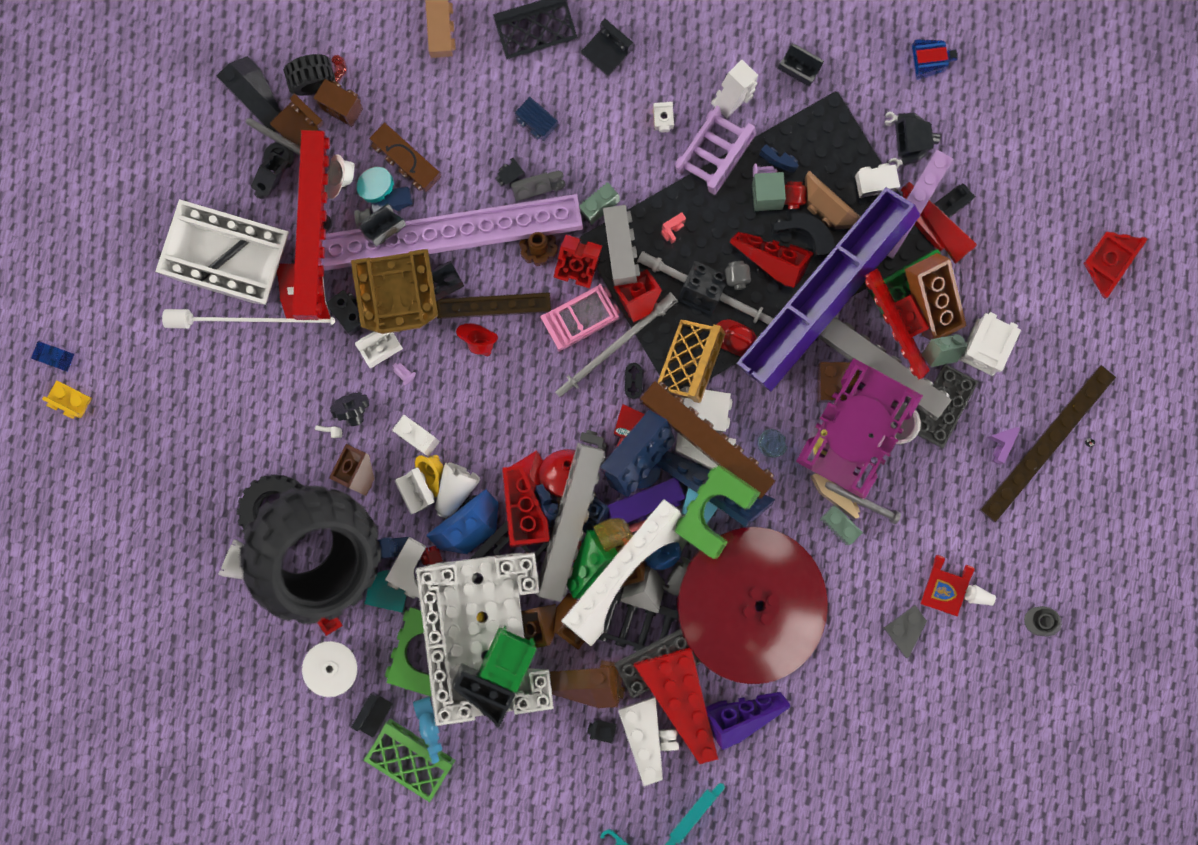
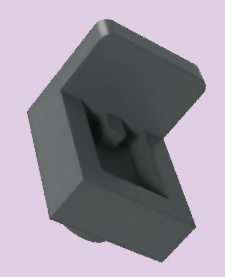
(592, 438)

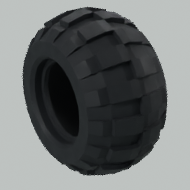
(336, 580)

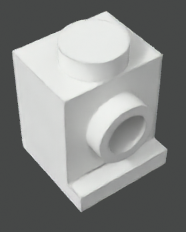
(663, 108)

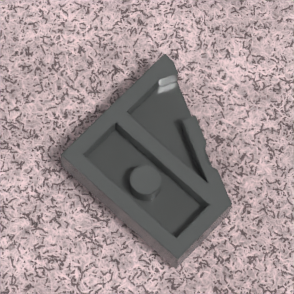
(906, 630)

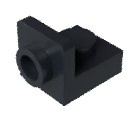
(602, 730)

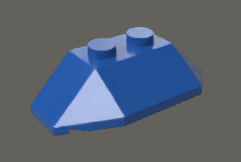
(468, 525)

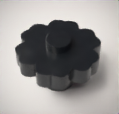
(350, 408)

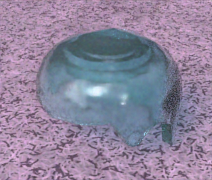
(772, 443)

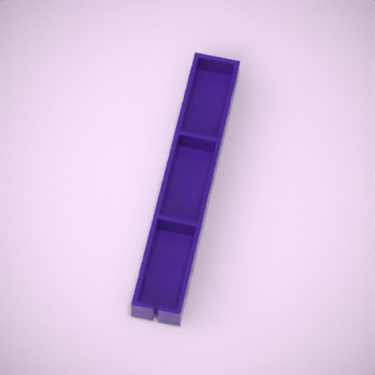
(828, 288)

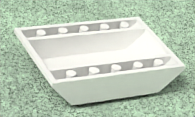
(204, 234)

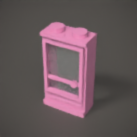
(580, 317)

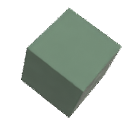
(768, 191)

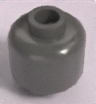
(738, 275)

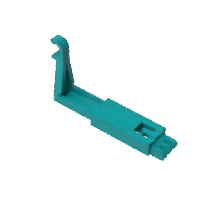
(687, 822)

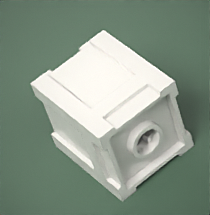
(990, 344)

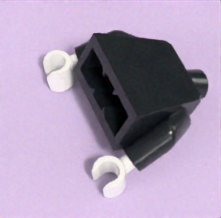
(913, 137)

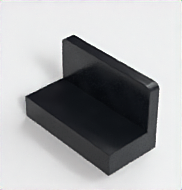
(372, 714)

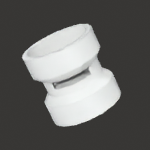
(668, 739)

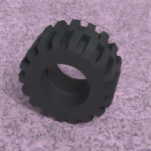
(307, 74)

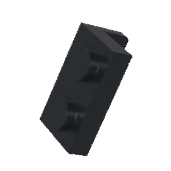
(800, 64)
(381, 225)

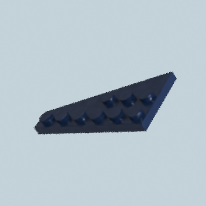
(695, 475)

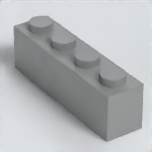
(620, 245)

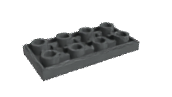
(960, 390)
(629, 673)

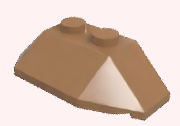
(828, 205)

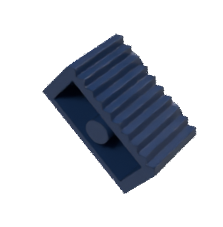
(536, 119)

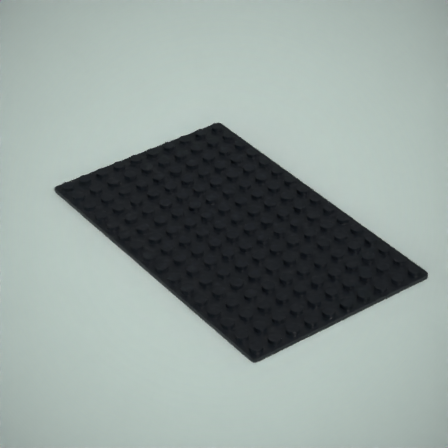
(823, 142)

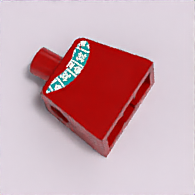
(626, 422)

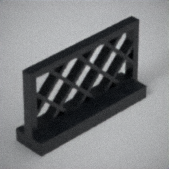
(527, 11)

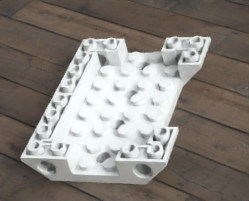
(456, 637)

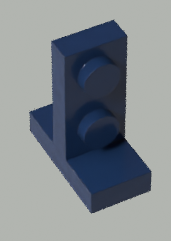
(391, 547)

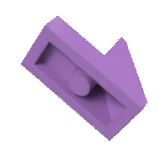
(1006, 440)

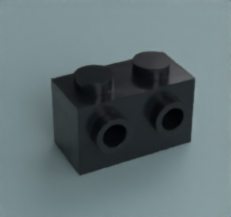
(346, 312)

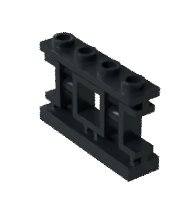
(500, 540)

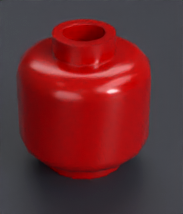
(795, 194)

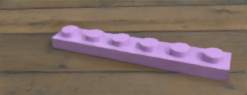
(925, 187)

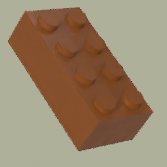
(937, 295)

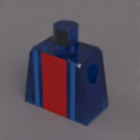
(931, 57)

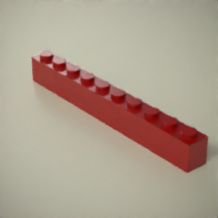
(310, 225)

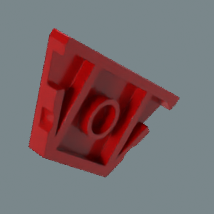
(1111, 259)

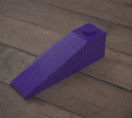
(738, 720)

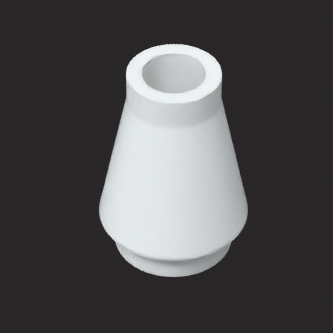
(977, 595)

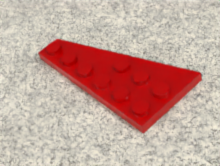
(678, 691)

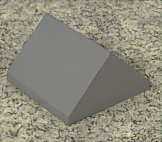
(645, 593)

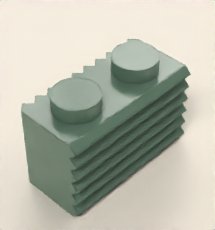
(593, 206)
(944, 350)
(841, 525)

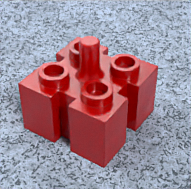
(577, 261)

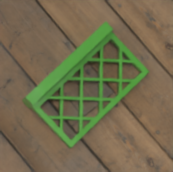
(414, 744)

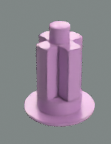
(768, 169)
(403, 373)

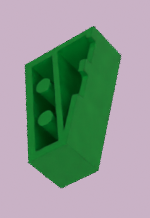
(589, 564)

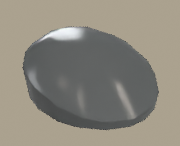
(1047, 626)

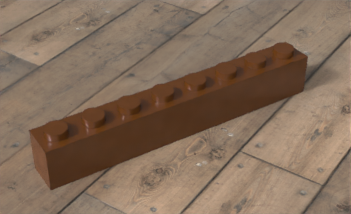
(705, 438)

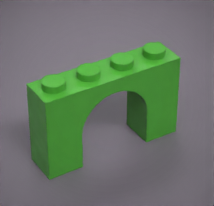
(693, 524)
(402, 672)

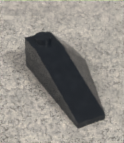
(250, 87)

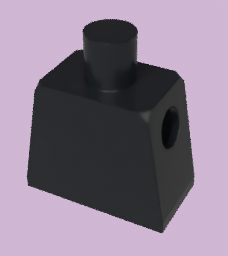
(265, 180)

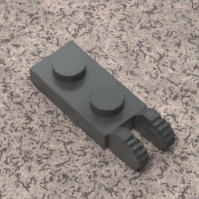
(538, 185)

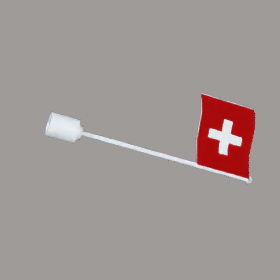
(184, 319)

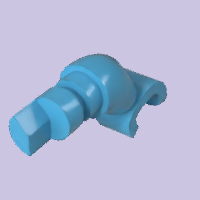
(427, 726)

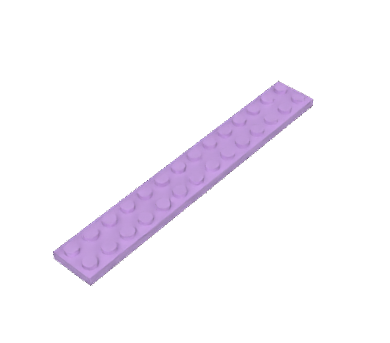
(459, 231)

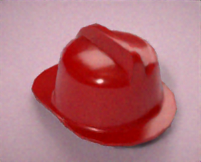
(737, 337)
(479, 339)

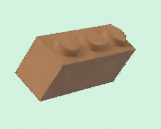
(440, 28)

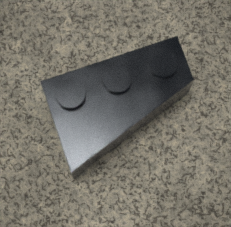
(484, 694)

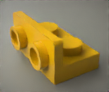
(68, 399)

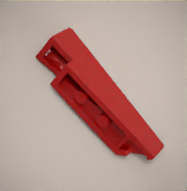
(941, 230)

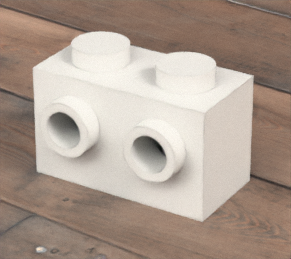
(874, 181)

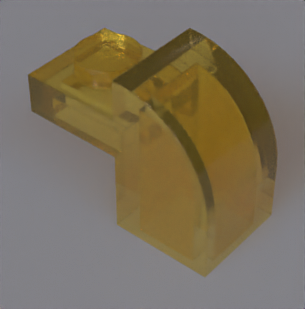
(613, 533)

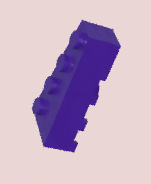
(645, 502)

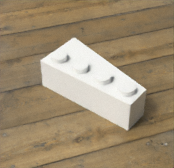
(643, 736)

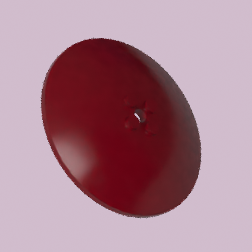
(721, 615)

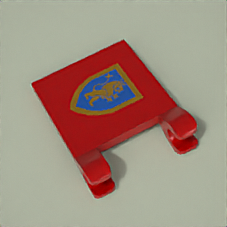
(946, 590)

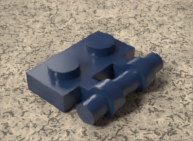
(544, 500)

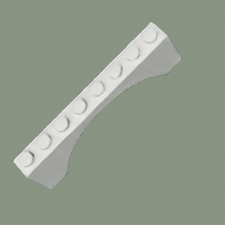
(590, 611)

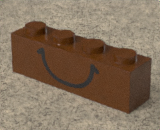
(405, 157)

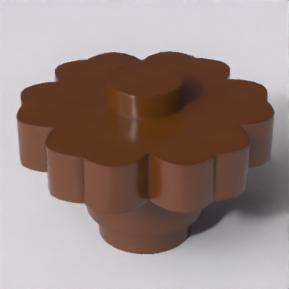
(538, 248)

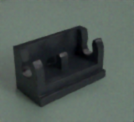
(955, 200)

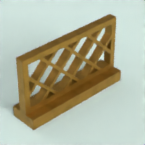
(706, 360)

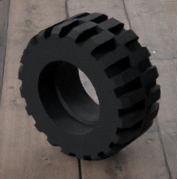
(258, 491)

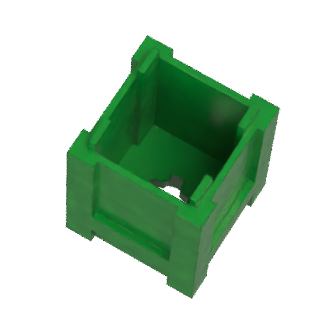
(507, 659)

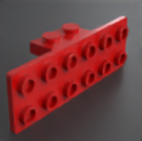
(903, 318)

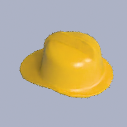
(432, 470)

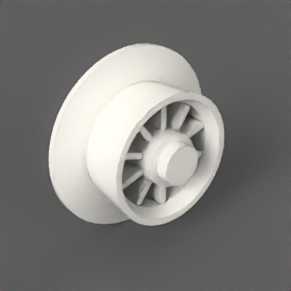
(329, 669)

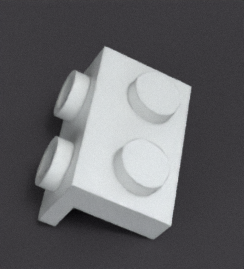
(378, 347)
(415, 491)

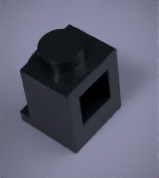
(509, 174)

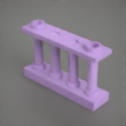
(725, 165)

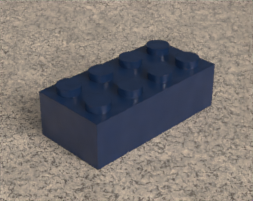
(638, 453)

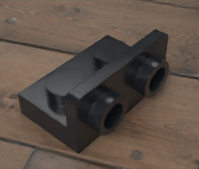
(445, 280)

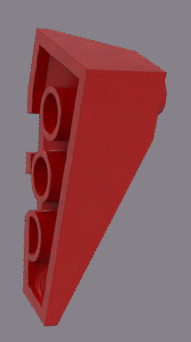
(779, 261)
(524, 515)

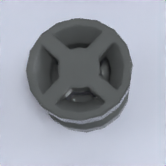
(361, 215)

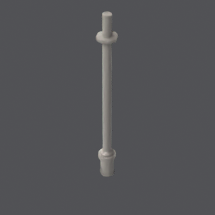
(658, 265)
(658, 310)

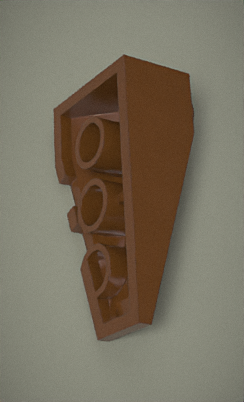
(586, 686)

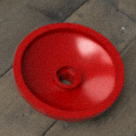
(554, 473)

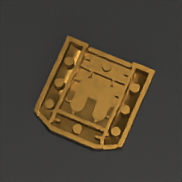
(395, 291)

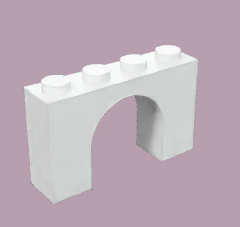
(402, 571)

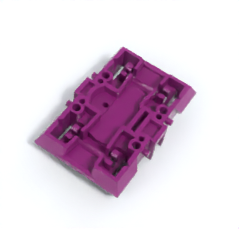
(850, 424)

